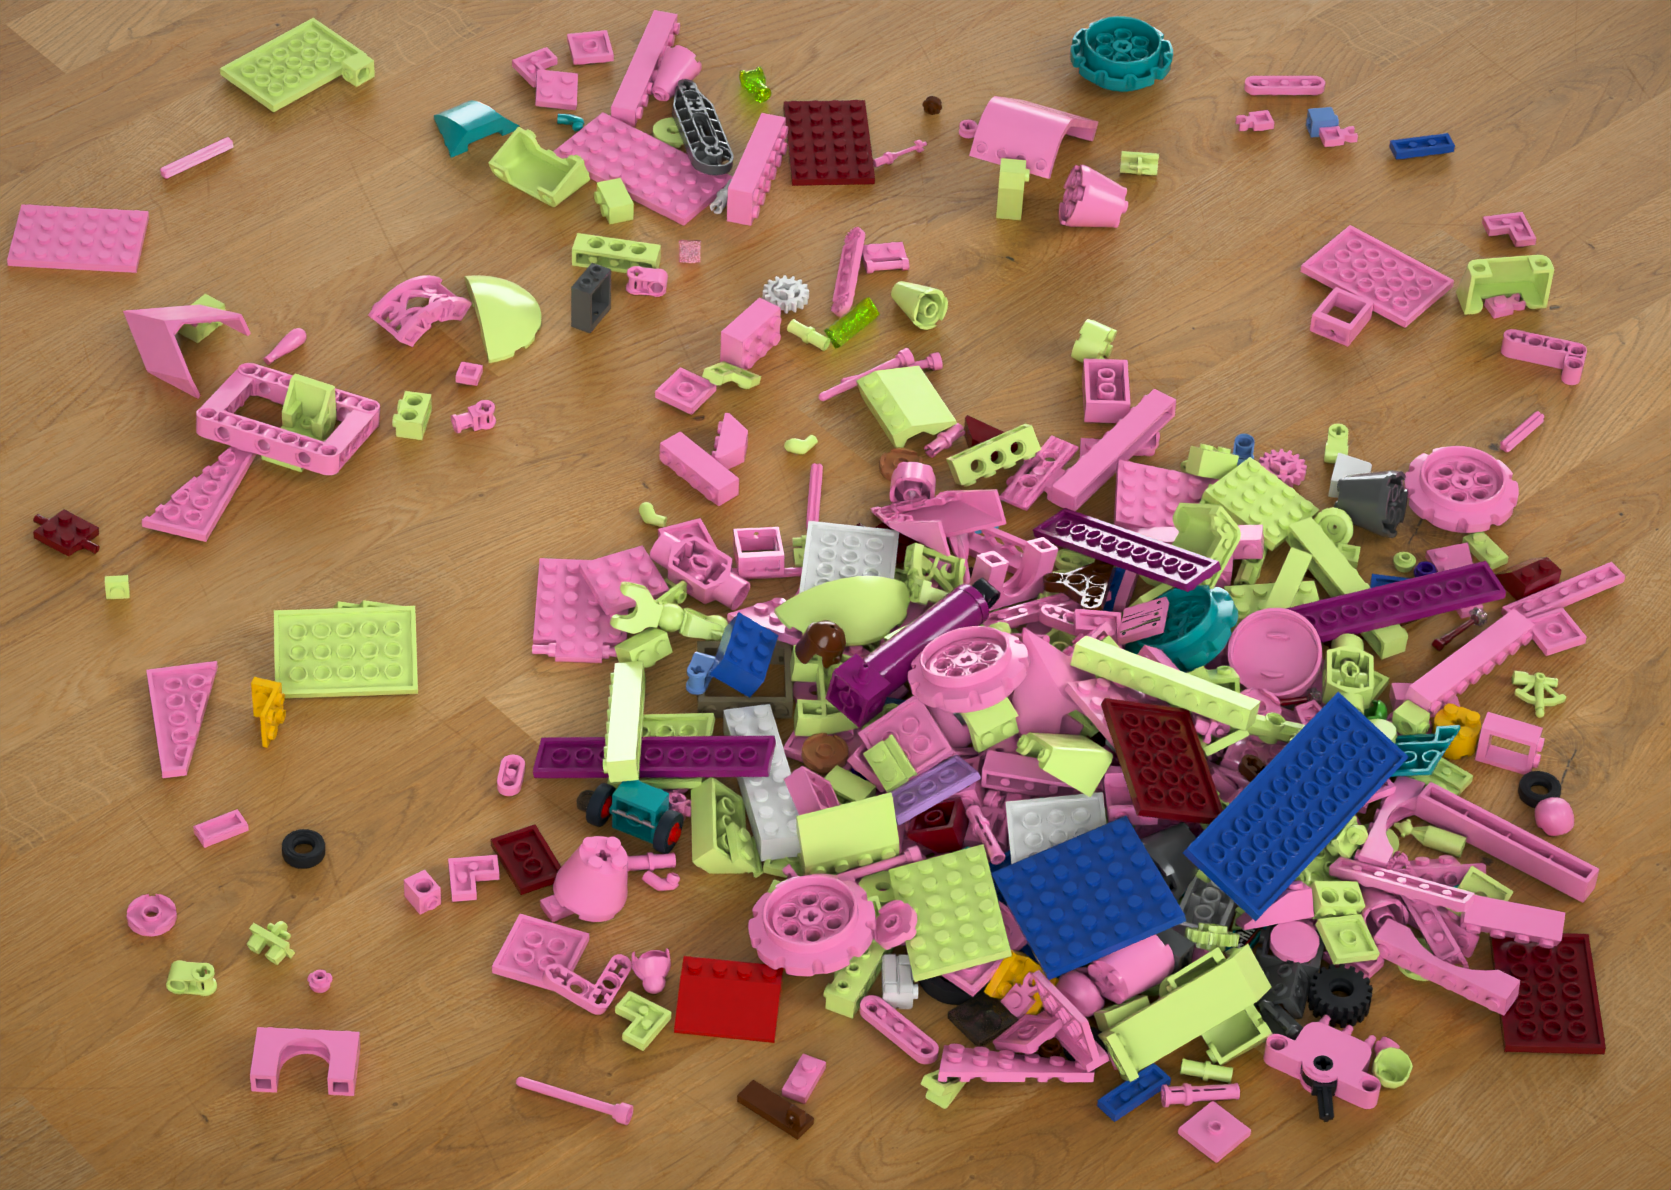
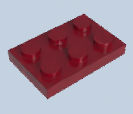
(526, 859)

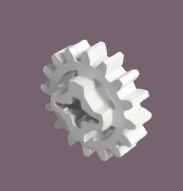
(786, 293)

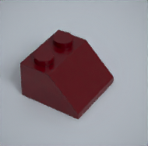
(1529, 577)
(941, 826)

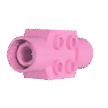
(702, 567)

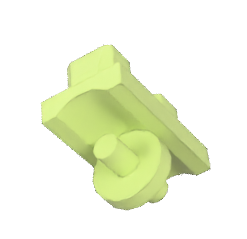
(1139, 163)
(1348, 839)
(278, 947)

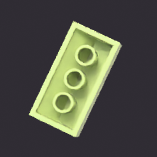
(712, 810)

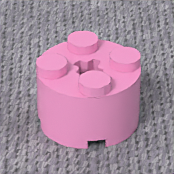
(912, 481)

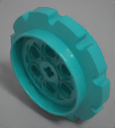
(1121, 53)
(1194, 628)

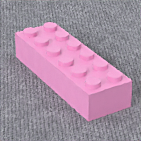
(757, 169)

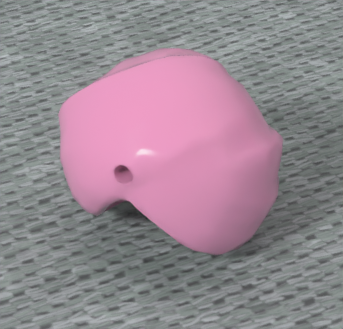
(1081, 991)

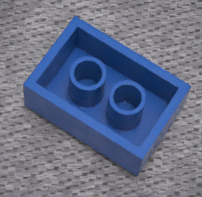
(744, 655)

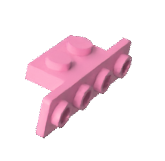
(1443, 870)
(1465, 940)

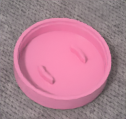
(1276, 652)

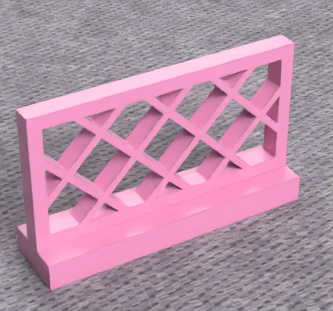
(1076, 1031)

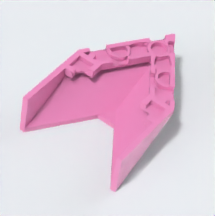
(156, 341)
(943, 516)
(1042, 694)

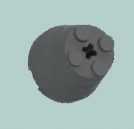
(1374, 500)
(1167, 851)

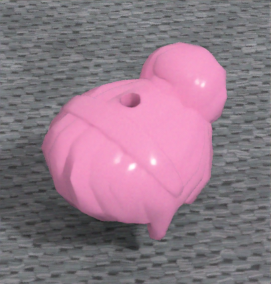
(652, 969)

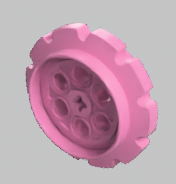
(1461, 489)
(968, 669)
(812, 924)

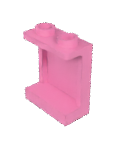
(1118, 798)

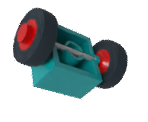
(637, 812)

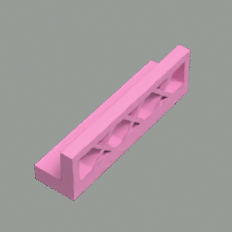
(987, 543)

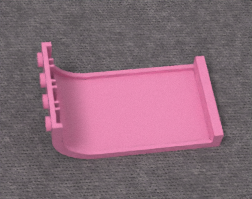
(1026, 132)

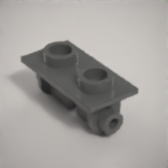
(1279, 1020)

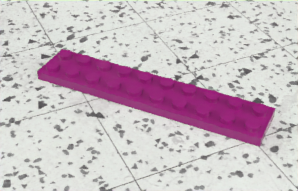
(1127, 549)
(1403, 601)
(660, 757)

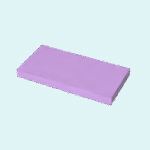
(932, 787)

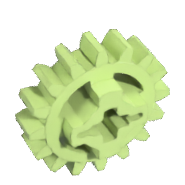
(1211, 935)

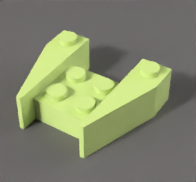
(1011, 188)
(817, 715)

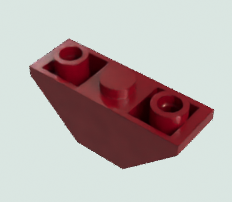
(978, 432)

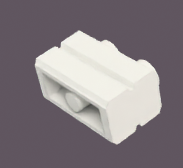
(898, 981)

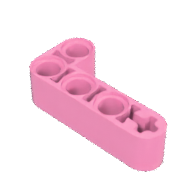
(1546, 351)

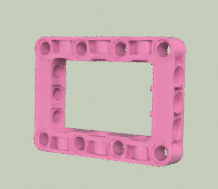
(219, 423)

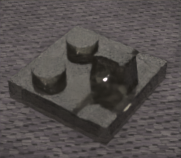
(982, 1019)

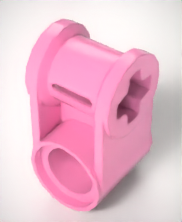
(648, 282)

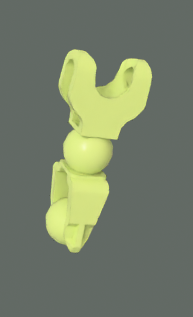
(668, 616)

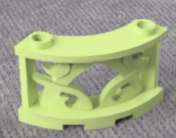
(917, 566)

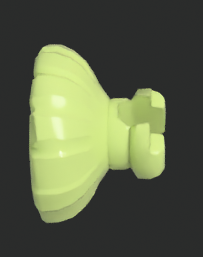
(1333, 516)

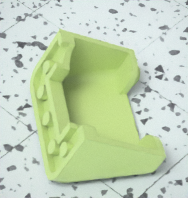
(1207, 532)
(1068, 758)
(1236, 1033)

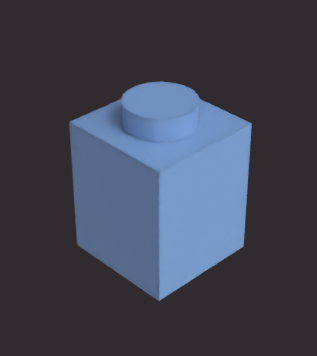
(1320, 118)

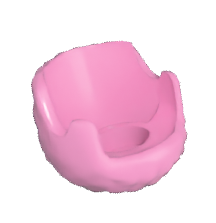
(1554, 816)

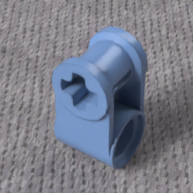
(1243, 447)
(699, 673)

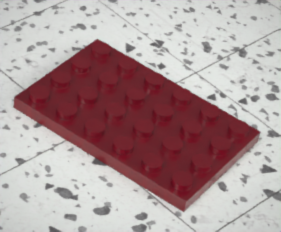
(829, 143)
(1162, 761)
(1555, 999)

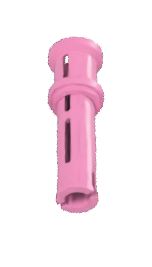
(1188, 1094)

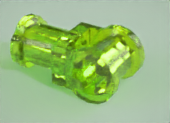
(755, 82)

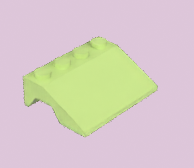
(904, 403)
(848, 835)

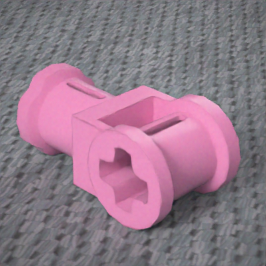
(475, 417)

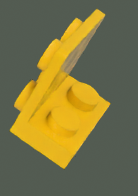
(268, 706)
(1013, 971)

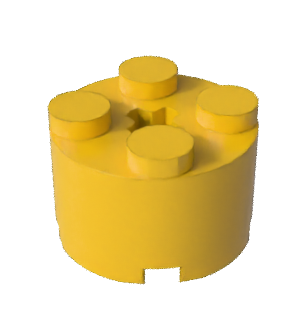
(1467, 738)

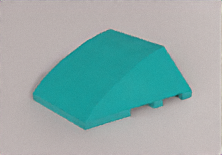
(470, 123)
(1424, 750)

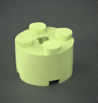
(1093, 341)

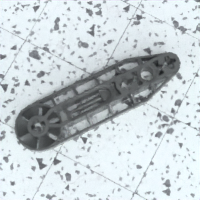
(701, 130)

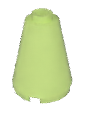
(920, 303)

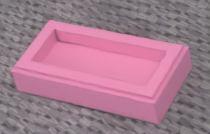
(220, 828)

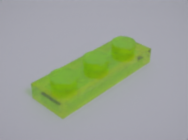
(852, 322)

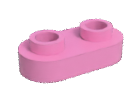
(511, 775)

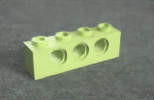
(614, 253)
(961, 463)

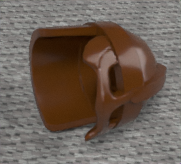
(823, 639)

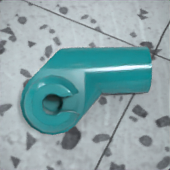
(569, 119)

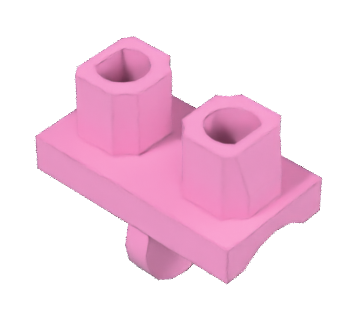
(1208, 726)

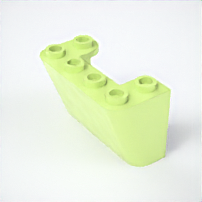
(538, 171)
(1506, 276)

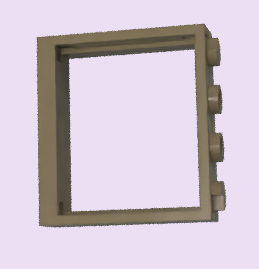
(781, 706)

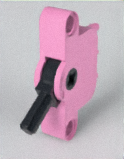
(1327, 1064)

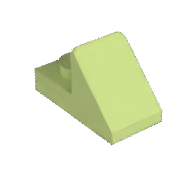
(941, 1092)

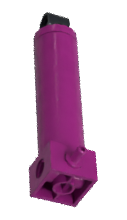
(862, 685)

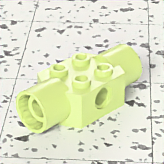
(1348, 671)

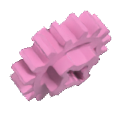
(1285, 466)

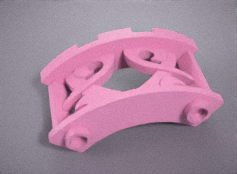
(417, 320)

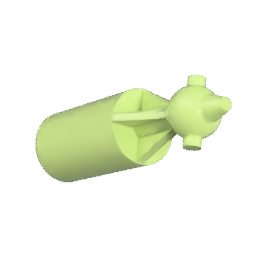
(1434, 837)

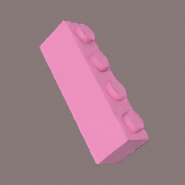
(699, 469)
(1514, 920)

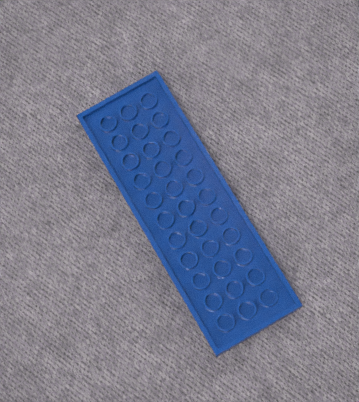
(1295, 806)

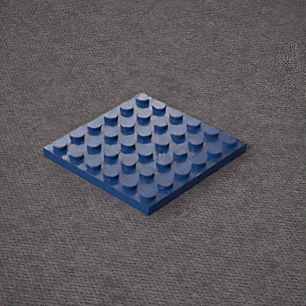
(1088, 897)

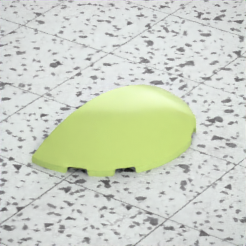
(505, 315)
(859, 605)

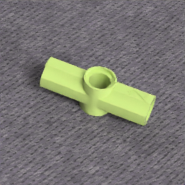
(1250, 570)
(1273, 728)

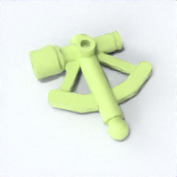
(1539, 683)

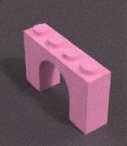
(1026, 582)
(278, 1045)

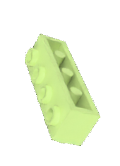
(854, 981)

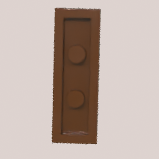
(775, 1109)

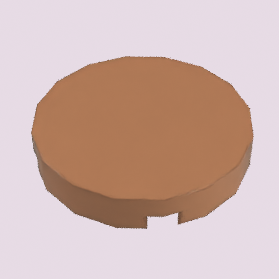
(890, 461)
(824, 752)

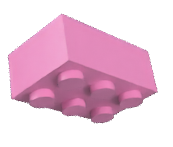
(751, 334)
(1105, 390)

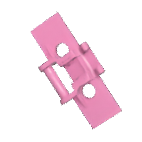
(1026, 488)

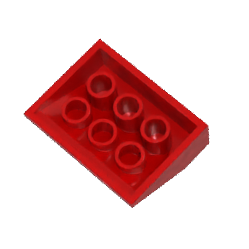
(728, 999)

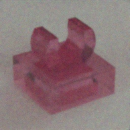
(689, 251)

